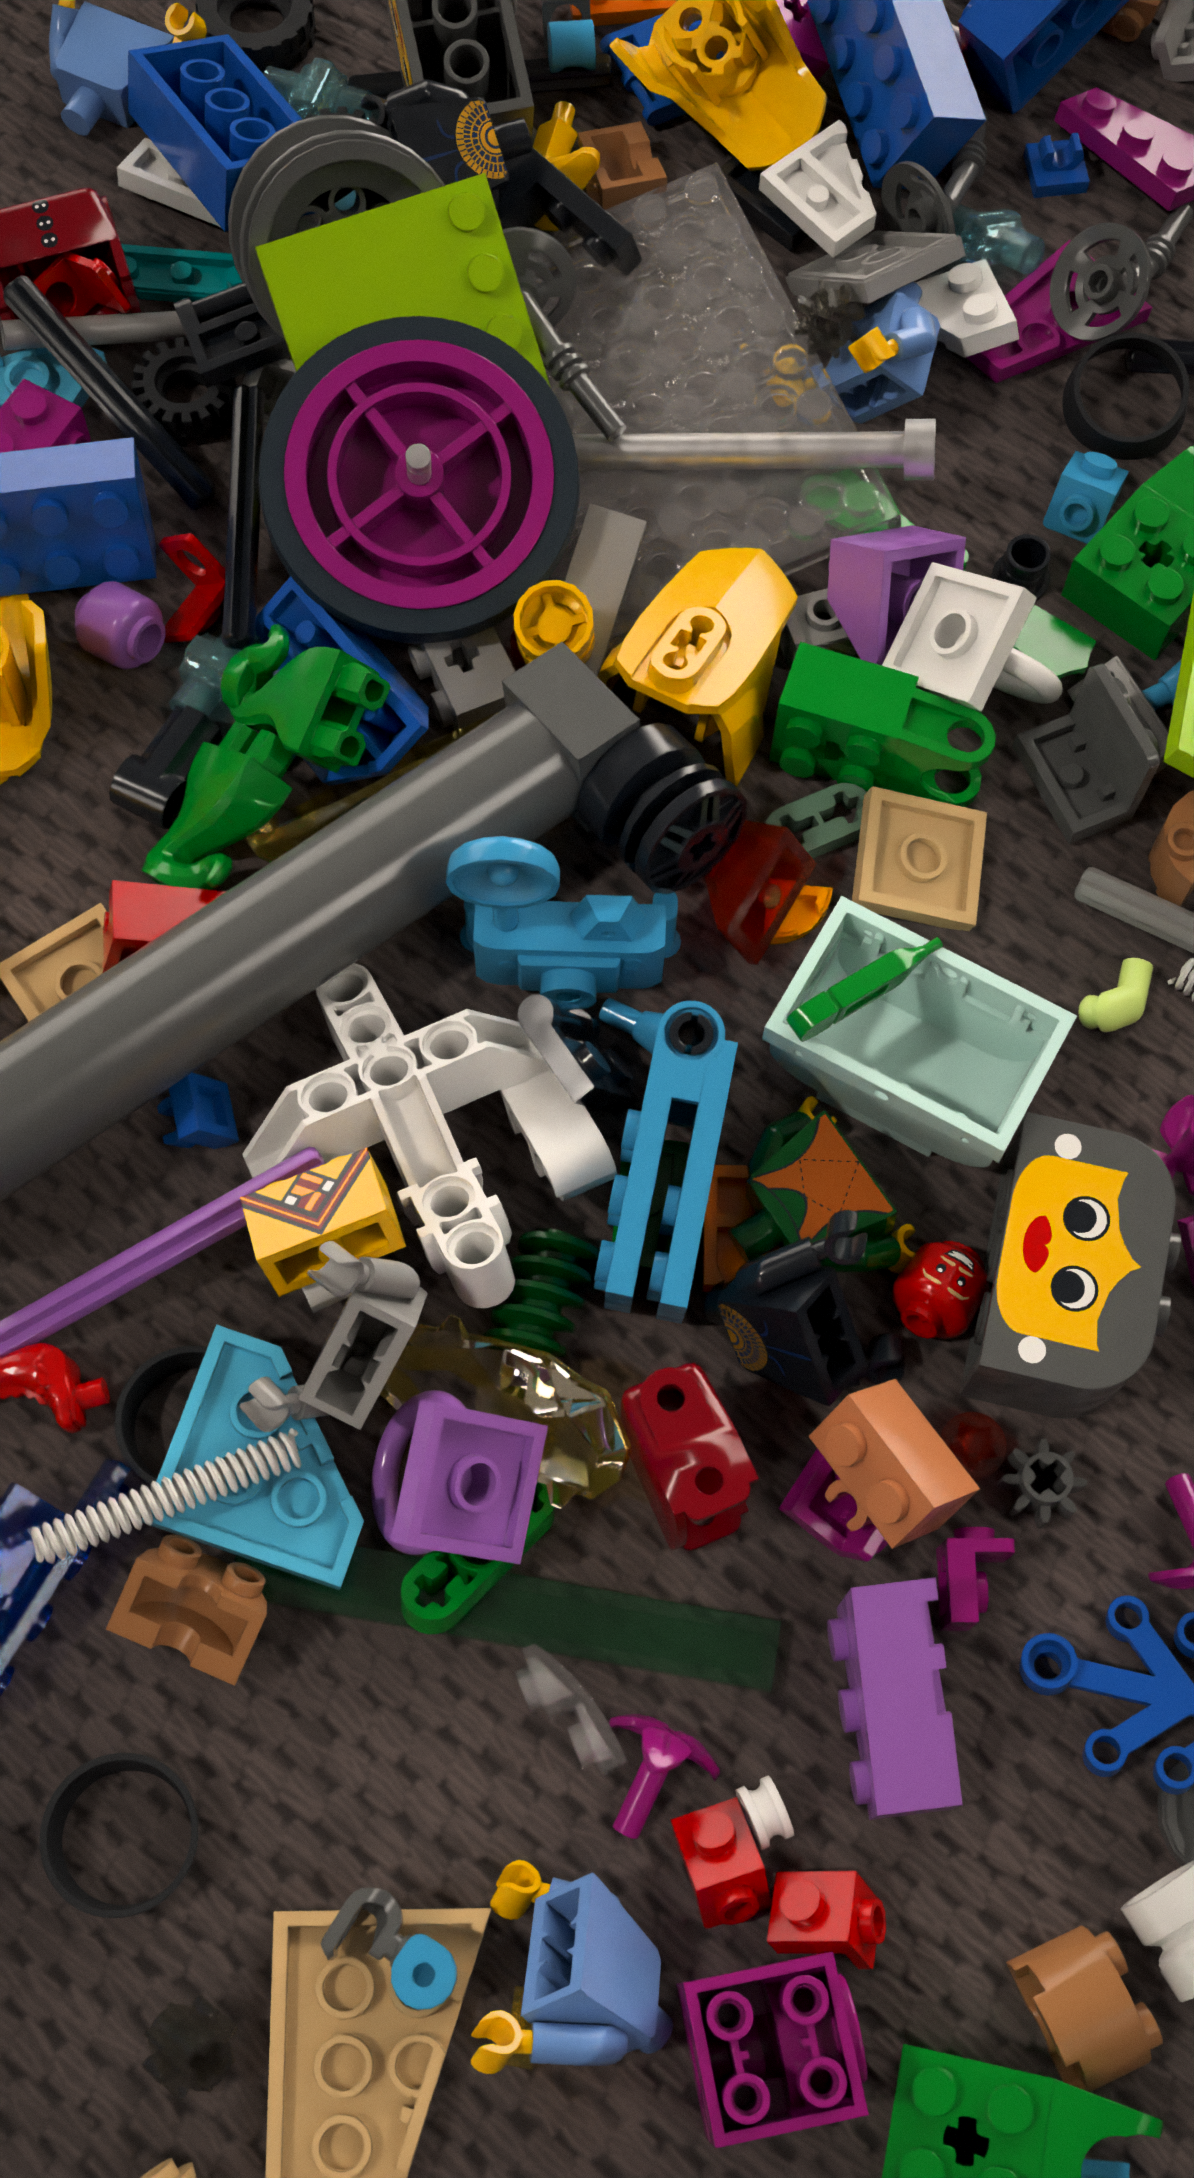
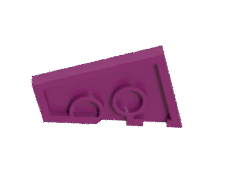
(1134, 143)
(1039, 333)

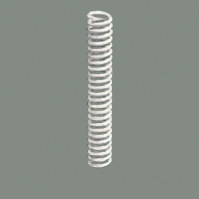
(170, 1491)

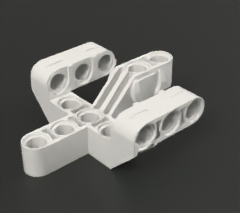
(398, 1093)

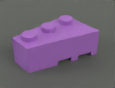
(895, 1700)

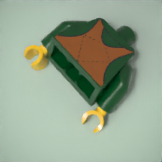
(802, 1178)

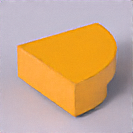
(804, 914)

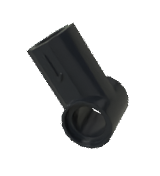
(157, 780)

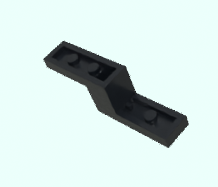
(541, 189)

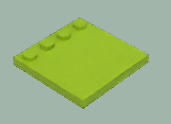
(403, 259)

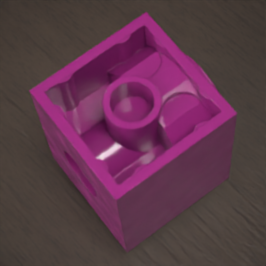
(774, 2049)

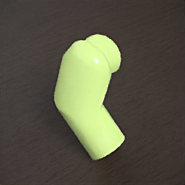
(1122, 1004)

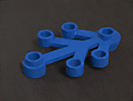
(1166, 1692)

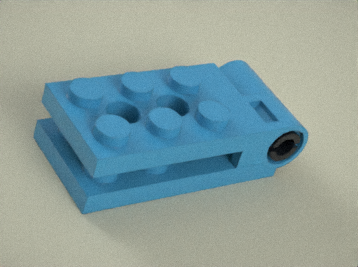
(681, 1092)

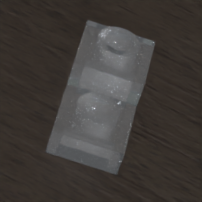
(555, 1689)

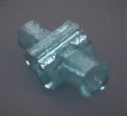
(316, 88)
(997, 238)
(203, 673)

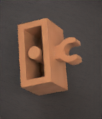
(891, 1464)

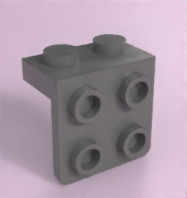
(1091, 761)

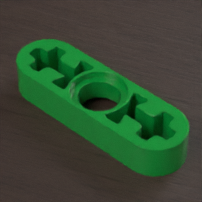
(432, 1574)

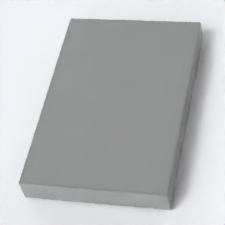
(878, 264)

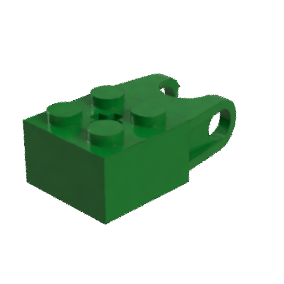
(1141, 563)
(873, 728)
(1031, 2120)

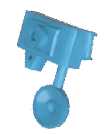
(555, 945)

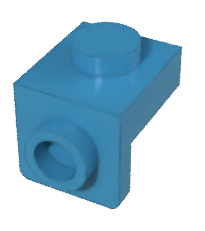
(1085, 495)

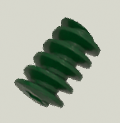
(542, 1290)

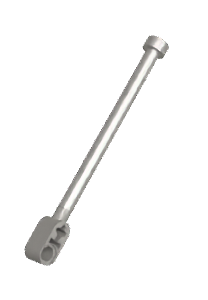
(768, 450)

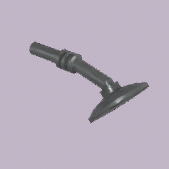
(935, 209)
(1112, 278)
(559, 356)

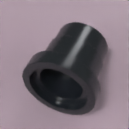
(1028, 551)

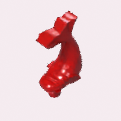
(54, 1381)

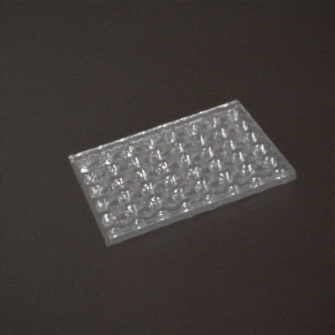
(704, 347)

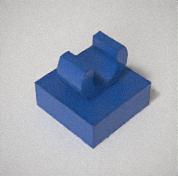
(1056, 167)
(200, 1113)

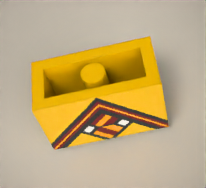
(332, 1202)

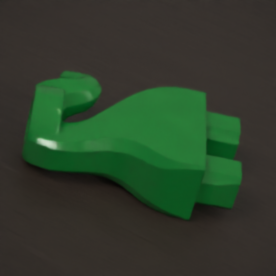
(308, 702)
(226, 798)

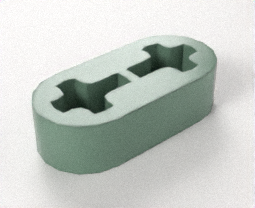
(814, 810)

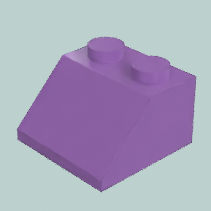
(878, 577)

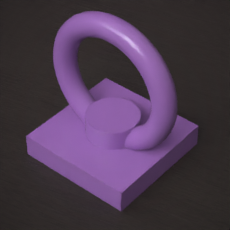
(463, 1480)

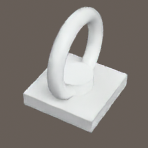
(964, 639)

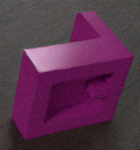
(961, 1587)

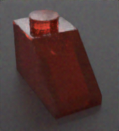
(757, 886)

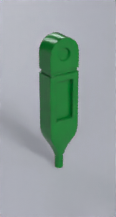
(857, 990)

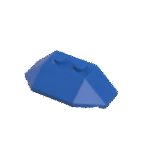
(389, 729)

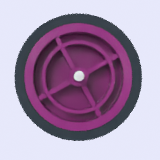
(418, 479)

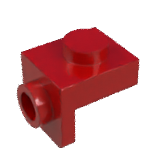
(722, 1863)
(826, 1914)

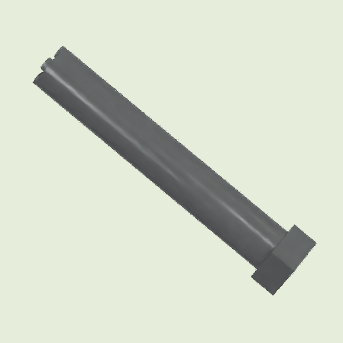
(299, 918)

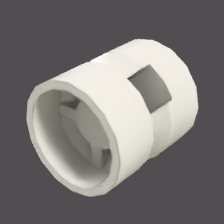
(1165, 1918)

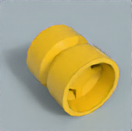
(551, 615)

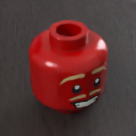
(940, 1288)

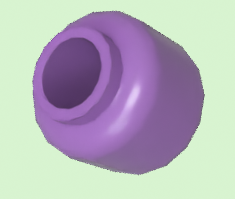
(119, 625)

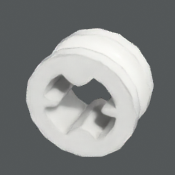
(765, 1812)

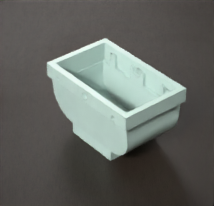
(933, 1061)

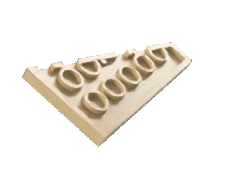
(347, 2054)

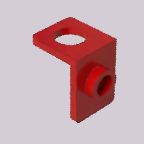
(89, 281)
(202, 604)

